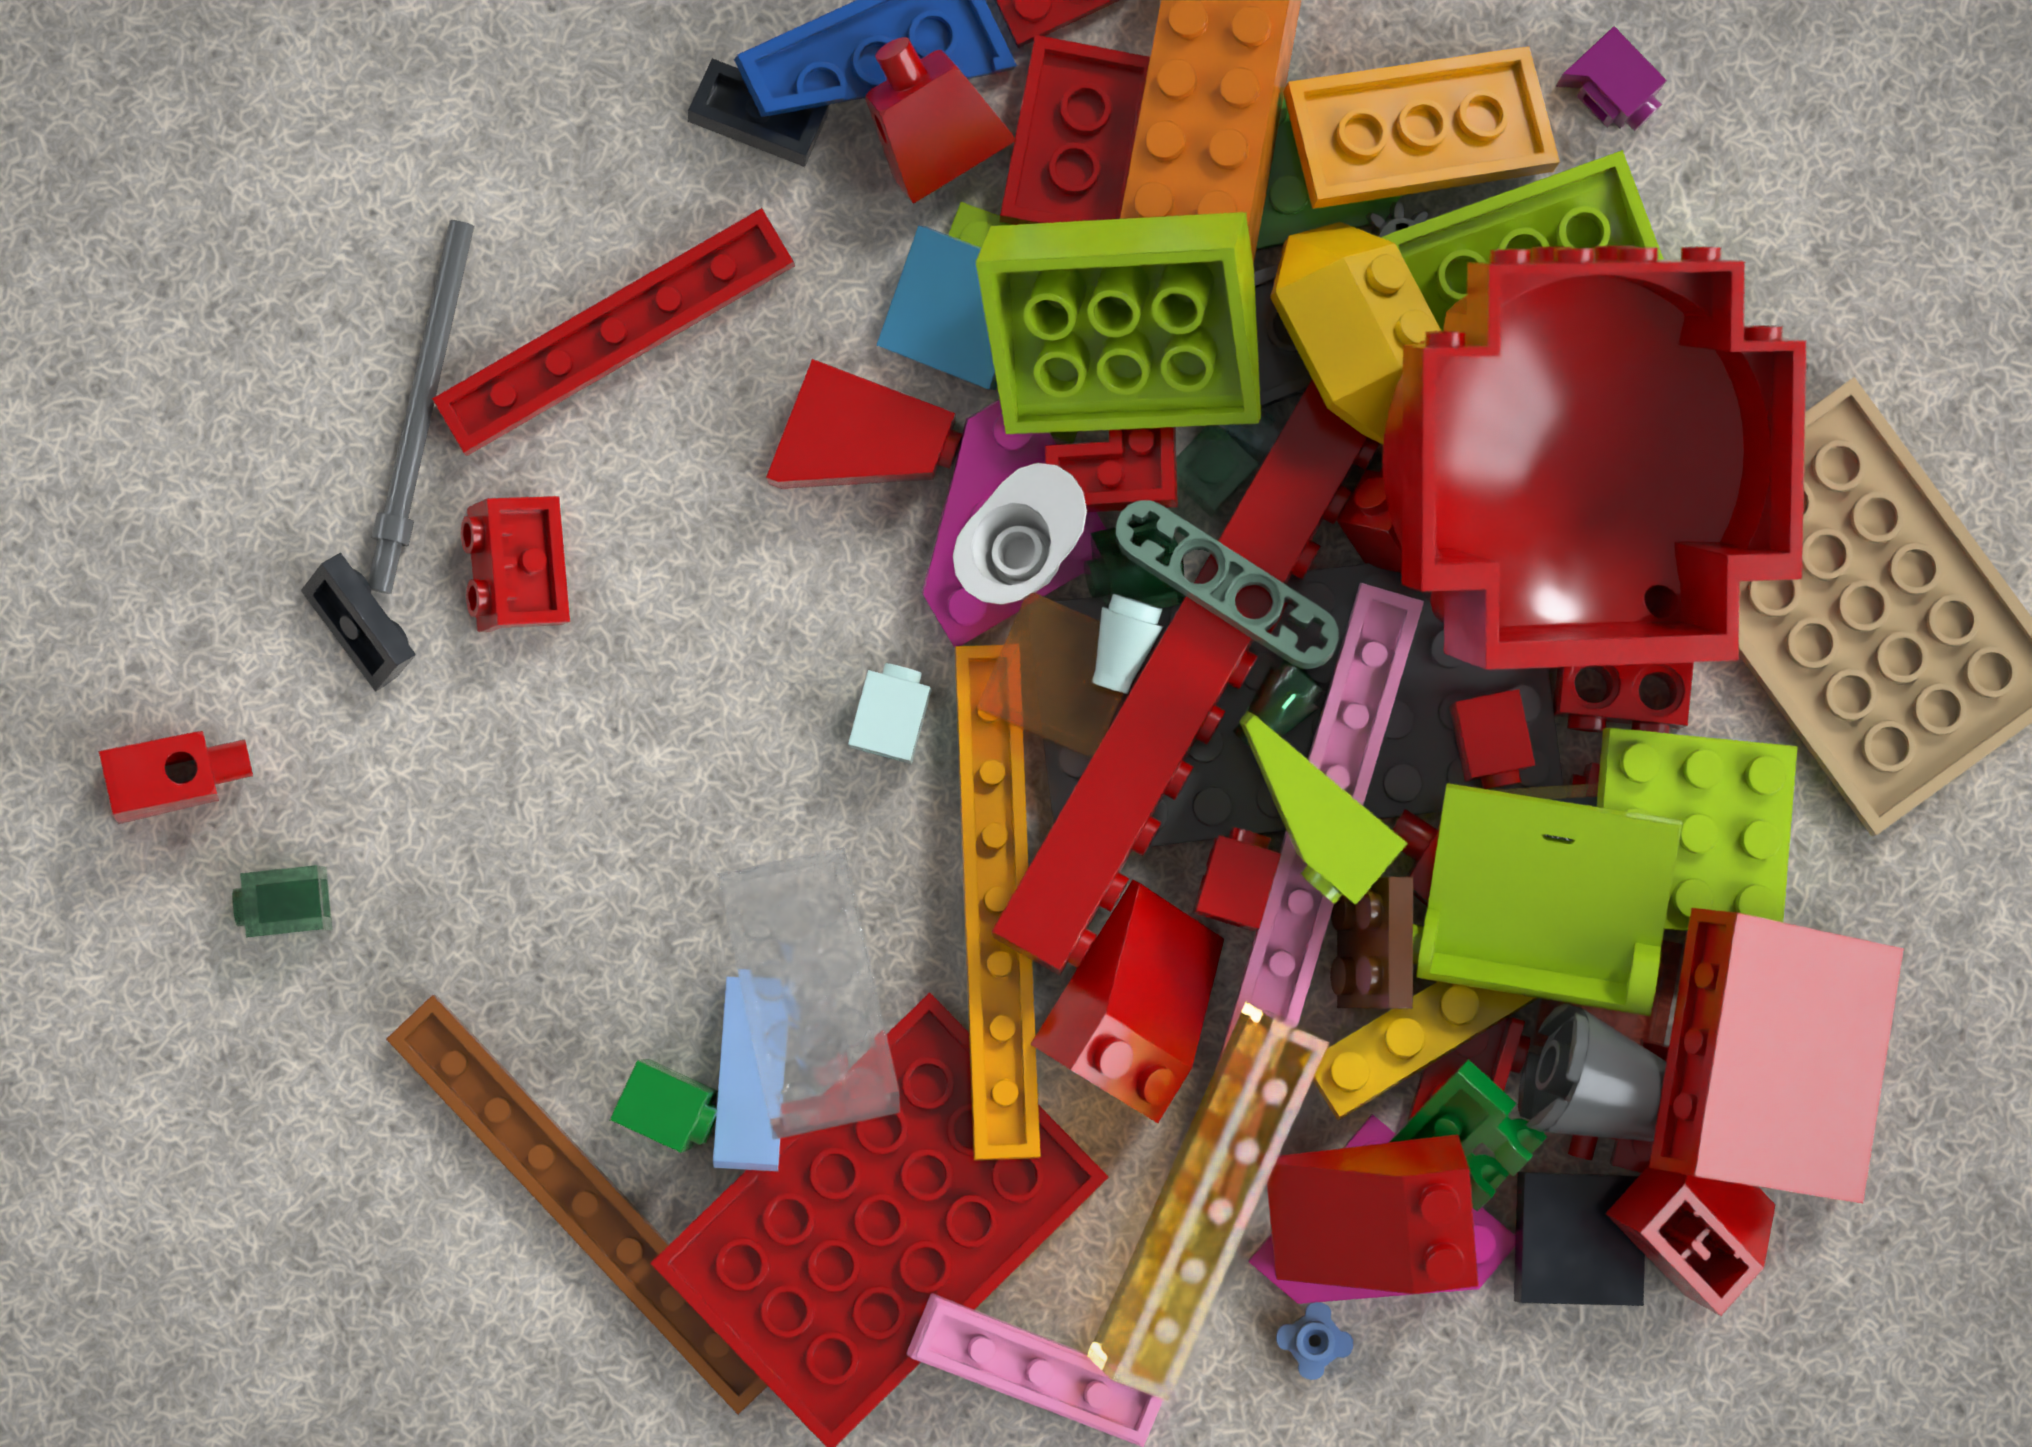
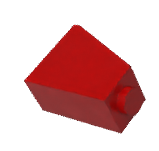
(860, 434)

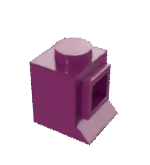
(1615, 82)

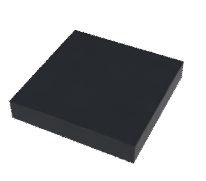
(1570, 1246)

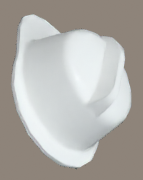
(1020, 534)

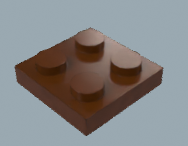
(1375, 947)

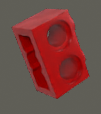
(1622, 698)
(1237, 879)

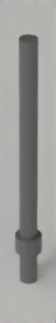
(393, 526)

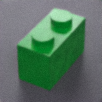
(666, 1106)

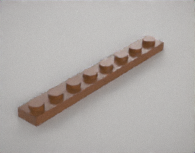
(566, 1186)

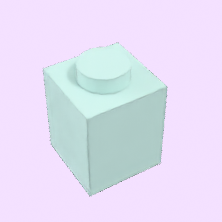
(890, 713)

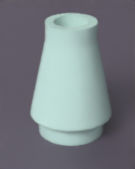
(1124, 641)

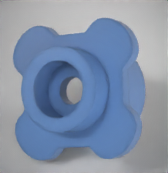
(1296, 1340)

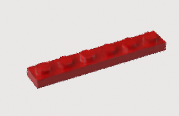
(613, 332)

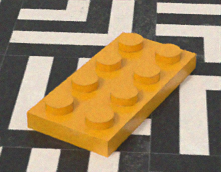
(1420, 127)

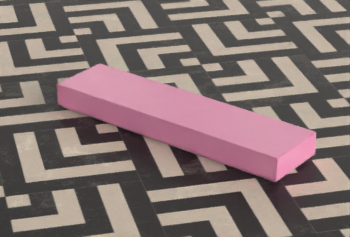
(1030, 1369)

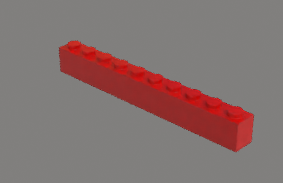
(1179, 694)

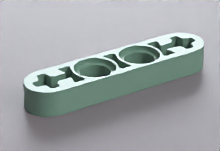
(1232, 576)

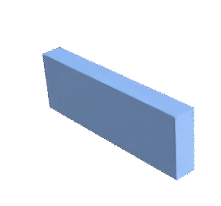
(742, 1120)

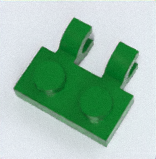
(1478, 1113)

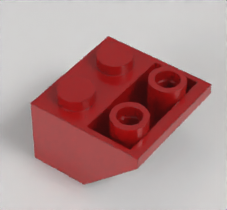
(1698, 1232)

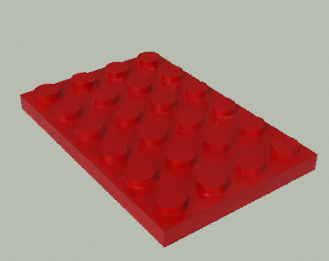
(839, 1249)

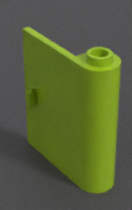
(1544, 911)

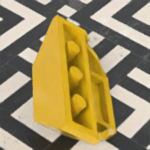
(1348, 315)

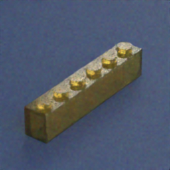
(1207, 1201)

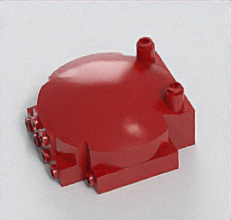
(1597, 459)

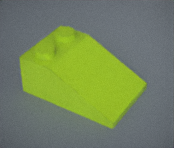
(1326, 825)

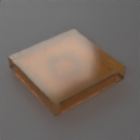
(1047, 677)

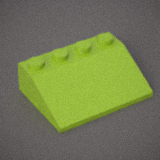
(1569, 209)
(1122, 323)

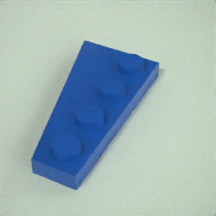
(835, 53)

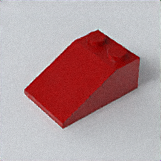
(1136, 1003)
(1375, 1217)

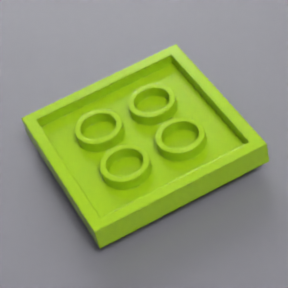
(1731, 809)

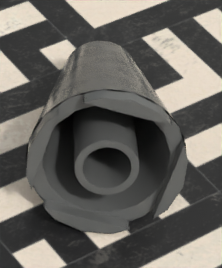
(1590, 1080)

